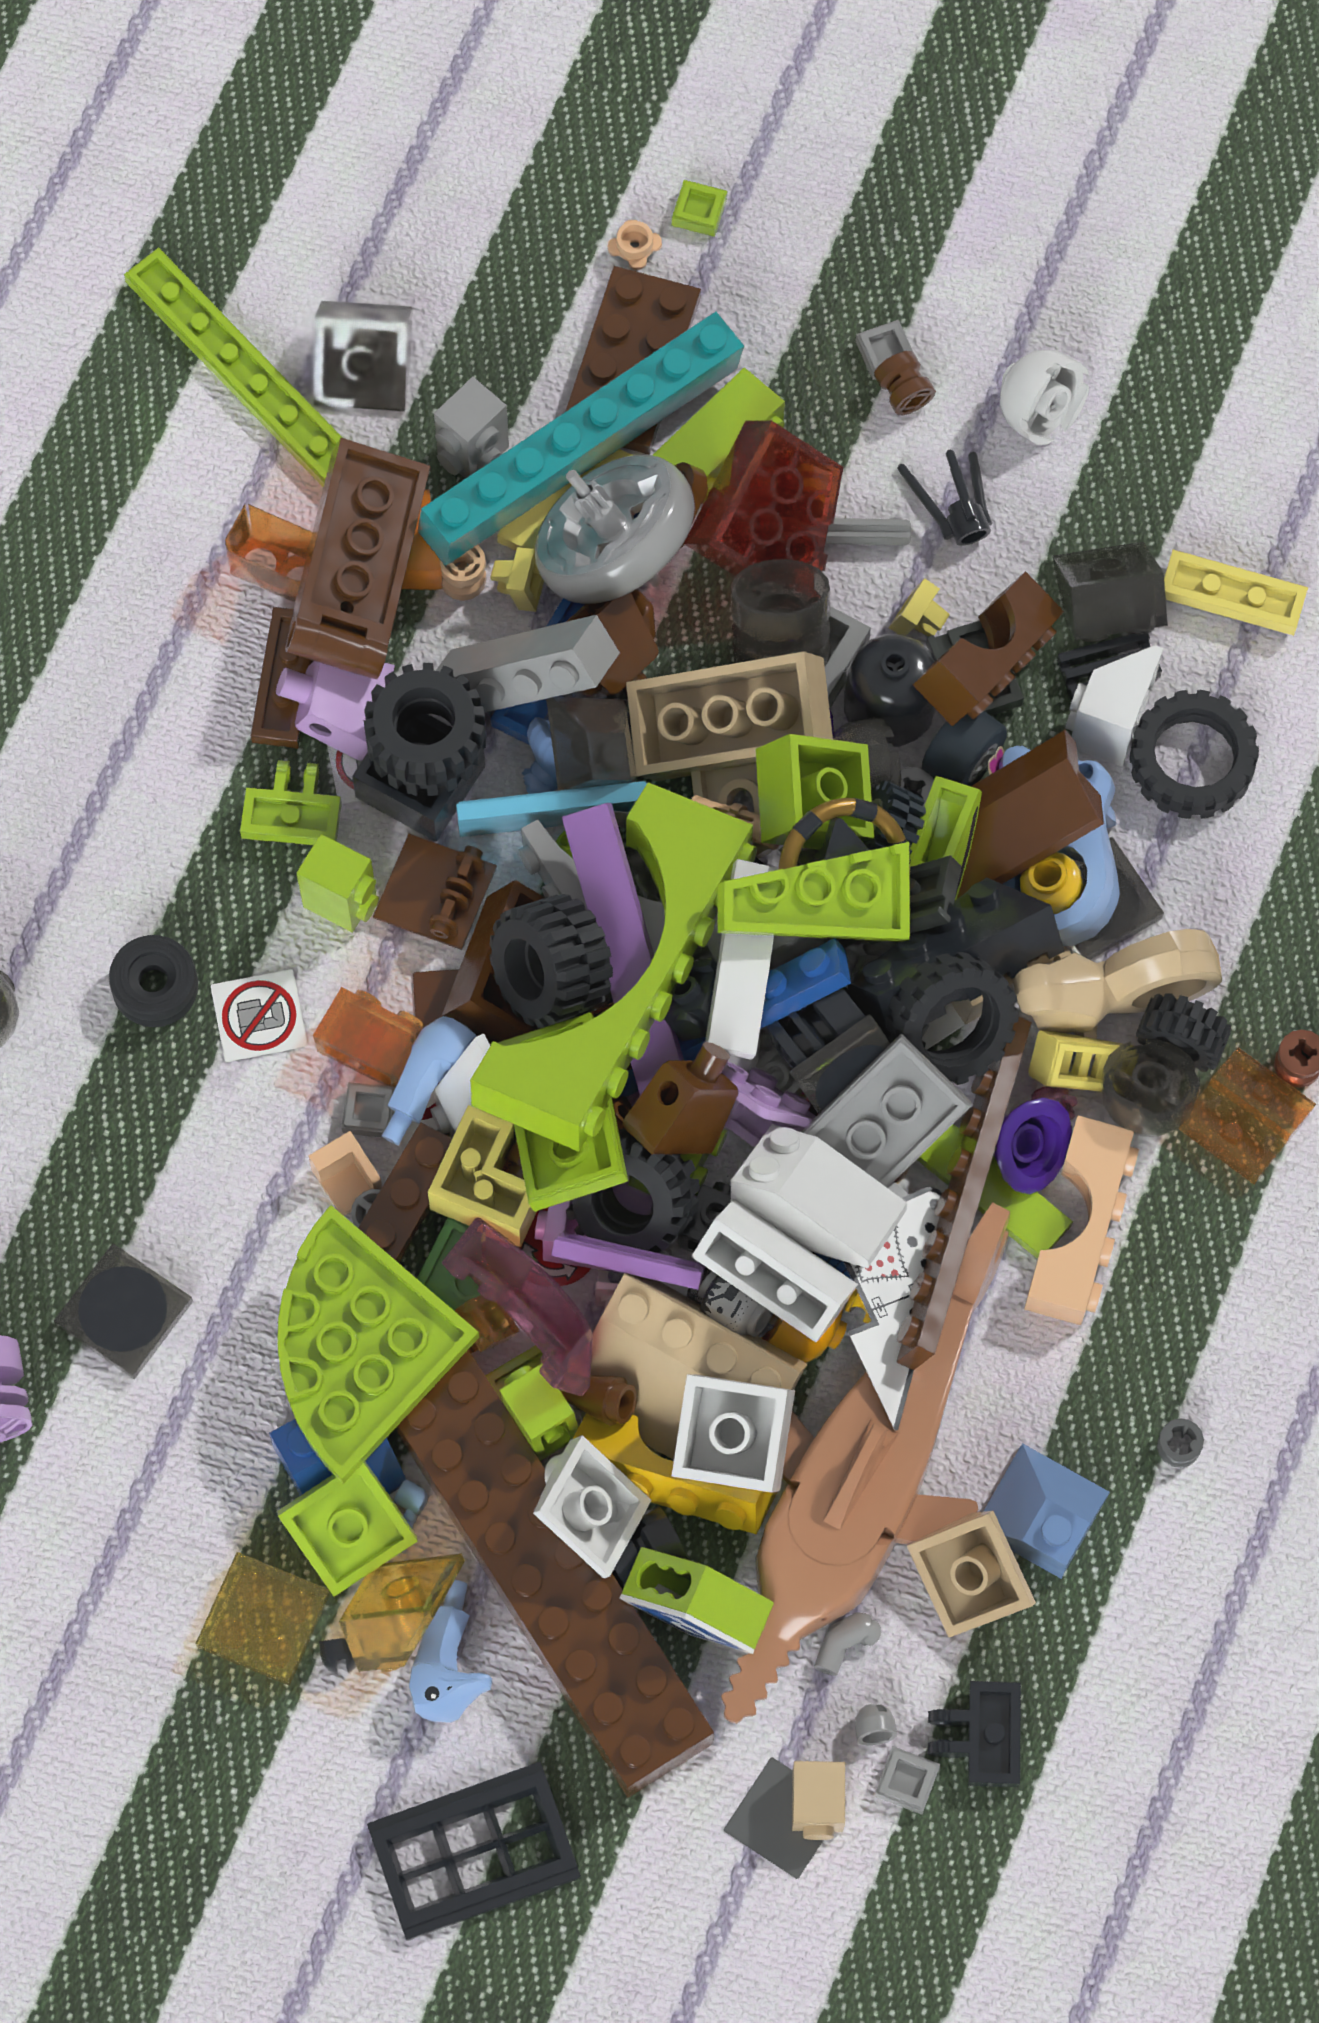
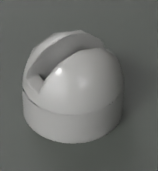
(875, 1725)

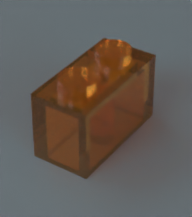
(367, 1036)

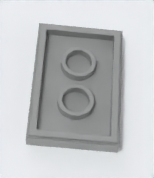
(890, 1112)

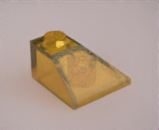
(396, 1609)

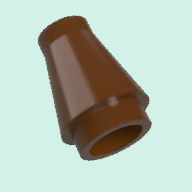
(607, 1400)

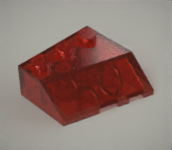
(768, 501)

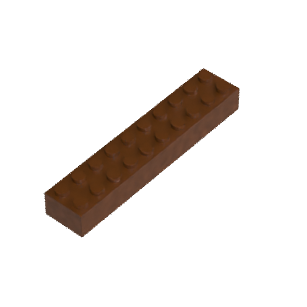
(566, 1610)

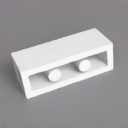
(774, 1270)

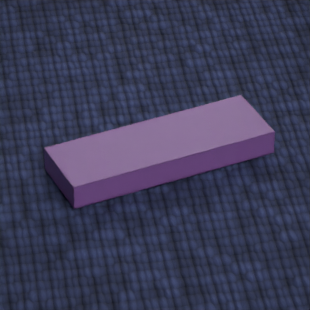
(628, 1260)

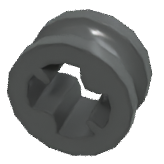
(1195, 1447)

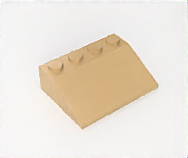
(660, 1338)

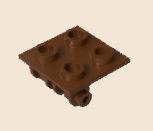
(435, 890)

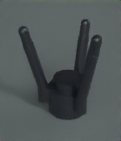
(967, 518)

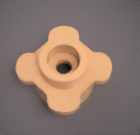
(637, 232)

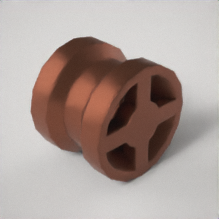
(1297, 1069)

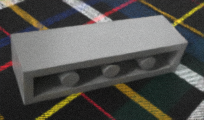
(535, 663)

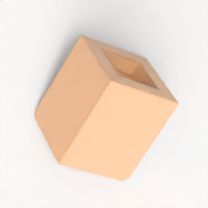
(344, 1171)

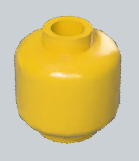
(1054, 881)

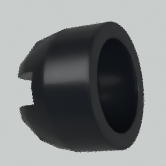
(336, 1650)

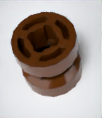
(904, 382)

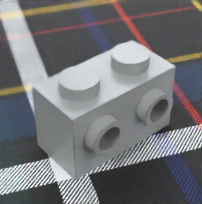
(470, 429)

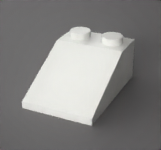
(817, 1196)

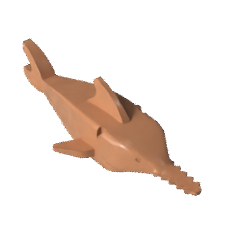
(858, 1490)

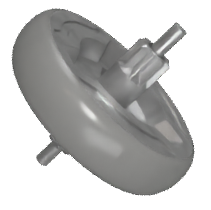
(618, 550)

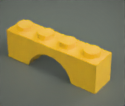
(652, 1474)

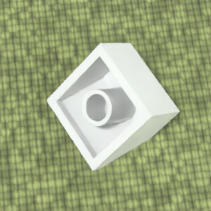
(1112, 705)

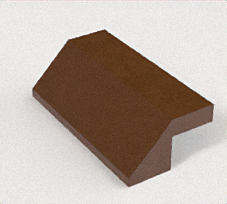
(1031, 812)

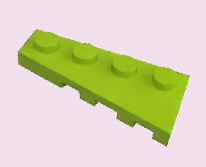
(831, 898)

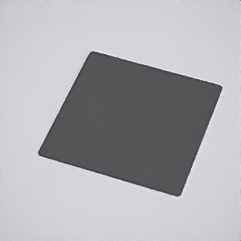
(765, 1821)

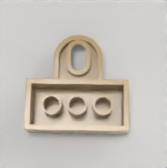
(717, 716)

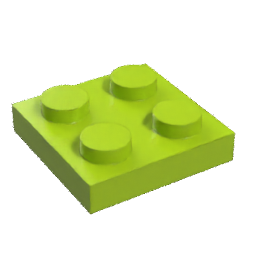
(347, 1528)

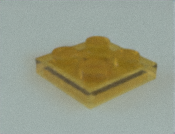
(263, 1618)

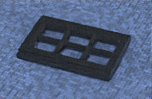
(493, 1893)

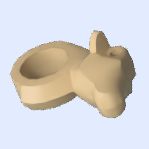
(1079, 993)

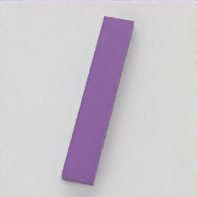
(615, 903)

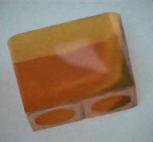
(271, 534)

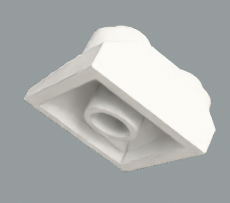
(590, 1504)

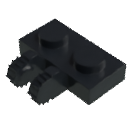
(992, 1733)

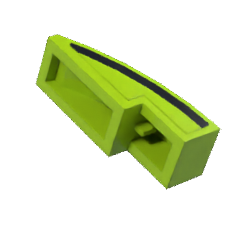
(947, 824)

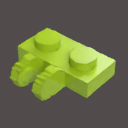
(289, 815)

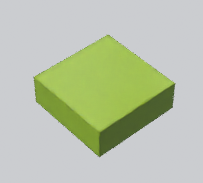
(699, 208)

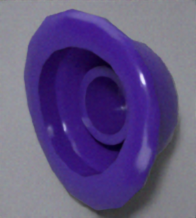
(1033, 1144)

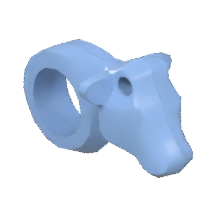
(1094, 849)

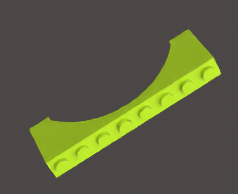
(568, 1078)

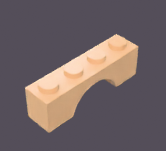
(1065, 1275)

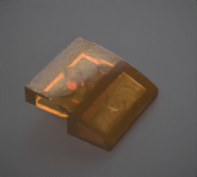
(1246, 1115)

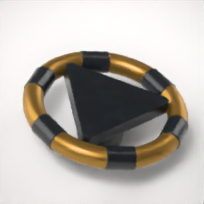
(839, 837)

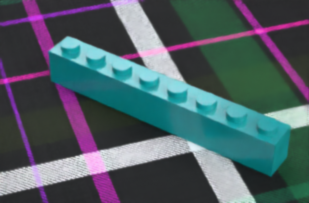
(580, 438)

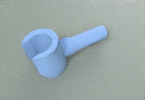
(413, 1499)

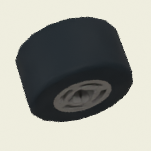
(964, 749)

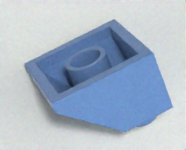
(1045, 1509)

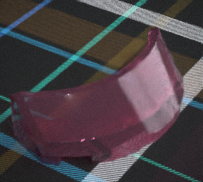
(531, 1300)

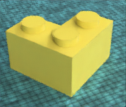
(473, 1181)

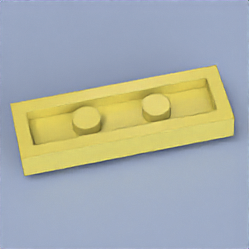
(1234, 592)

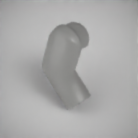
(843, 1635)

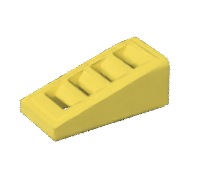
(1053, 1058)

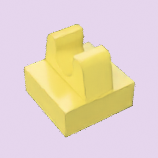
(519, 579)
(920, 612)

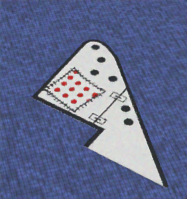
(887, 1300)

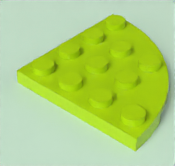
(359, 1342)

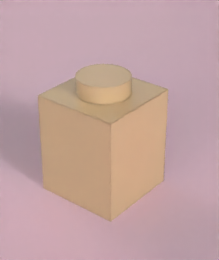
(818, 1798)

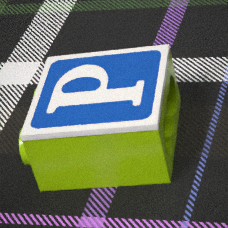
(697, 1600)

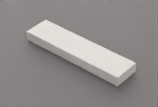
(740, 983)

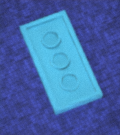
(517, 811)

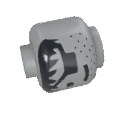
(732, 1307)

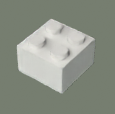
(733, 1433)

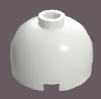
(1042, 394)

